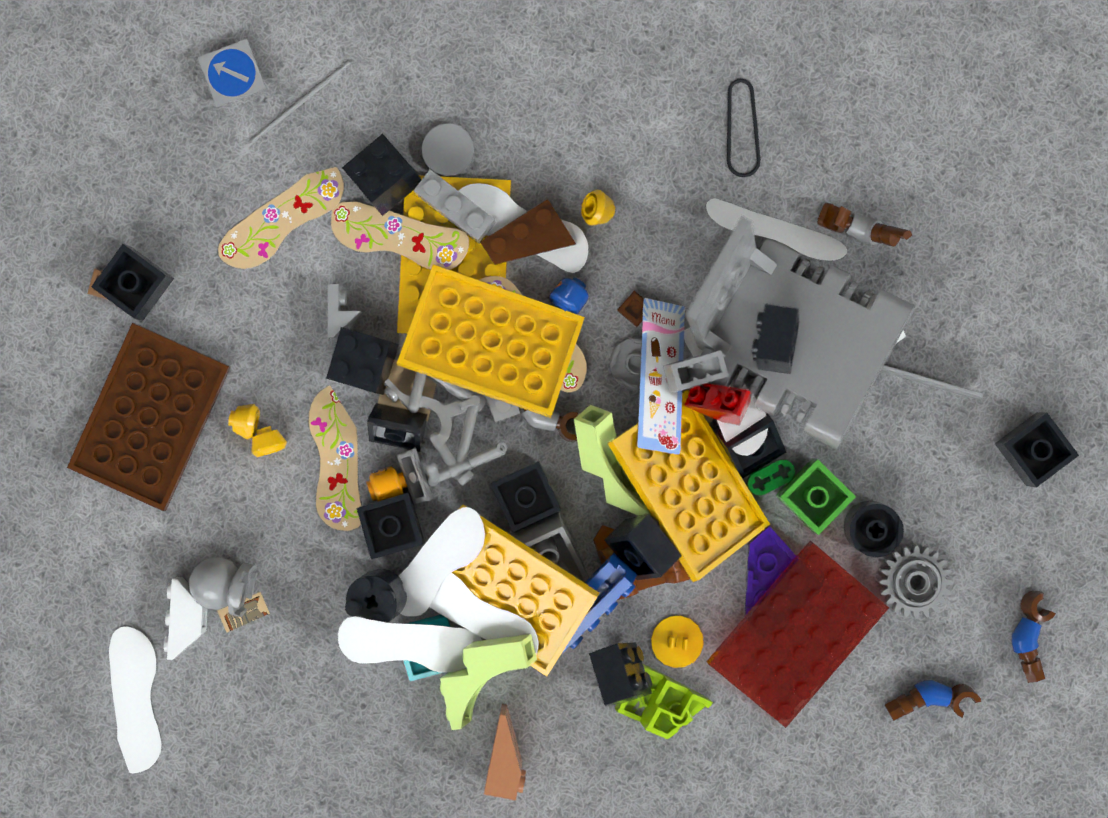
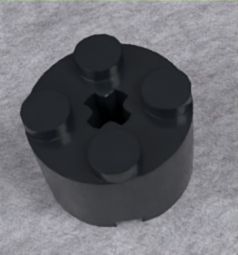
(880, 541)
(376, 596)

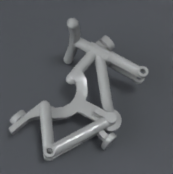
(468, 402)

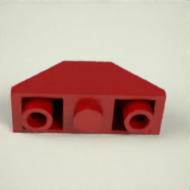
(719, 402)

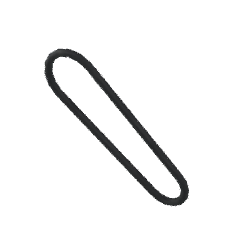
(729, 128)

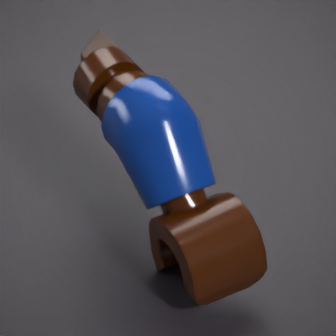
(1026, 635)
(931, 693)

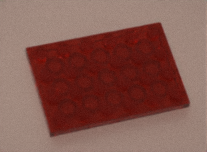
(797, 634)

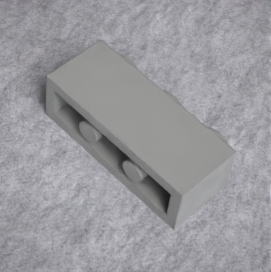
(454, 206)

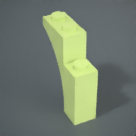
(593, 432)
(483, 661)

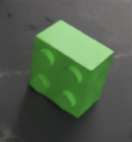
(815, 496)

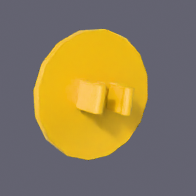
(677, 641)

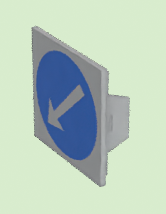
(232, 73)

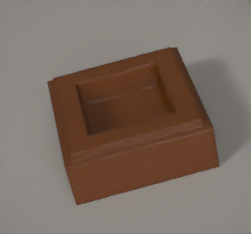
(632, 309)

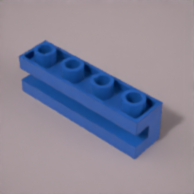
(611, 581)

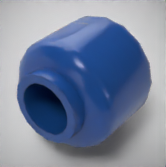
(569, 295)

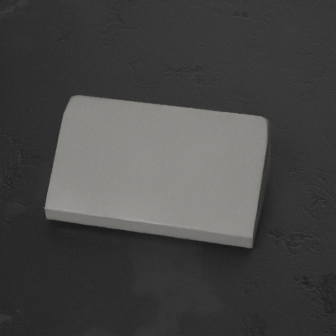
(414, 476)

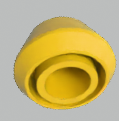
(597, 208)
(245, 420)
(267, 442)

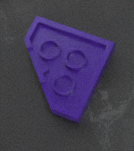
(765, 563)

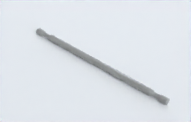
(300, 102)

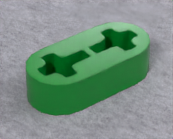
(767, 471)

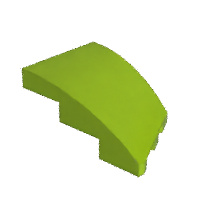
(667, 707)

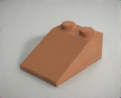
(505, 768)

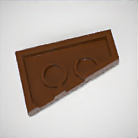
(530, 234)

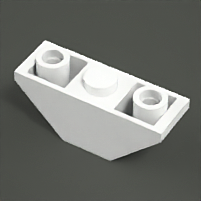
(185, 618)

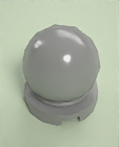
(221, 584)

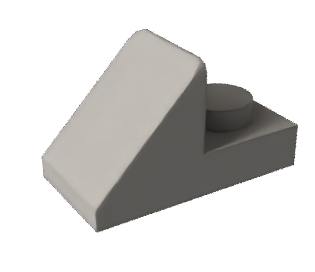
(337, 317)

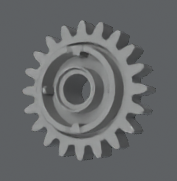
(931, 584)

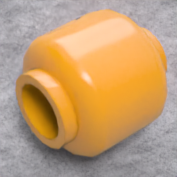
(385, 484)

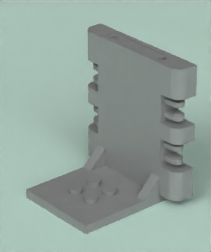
(837, 341)

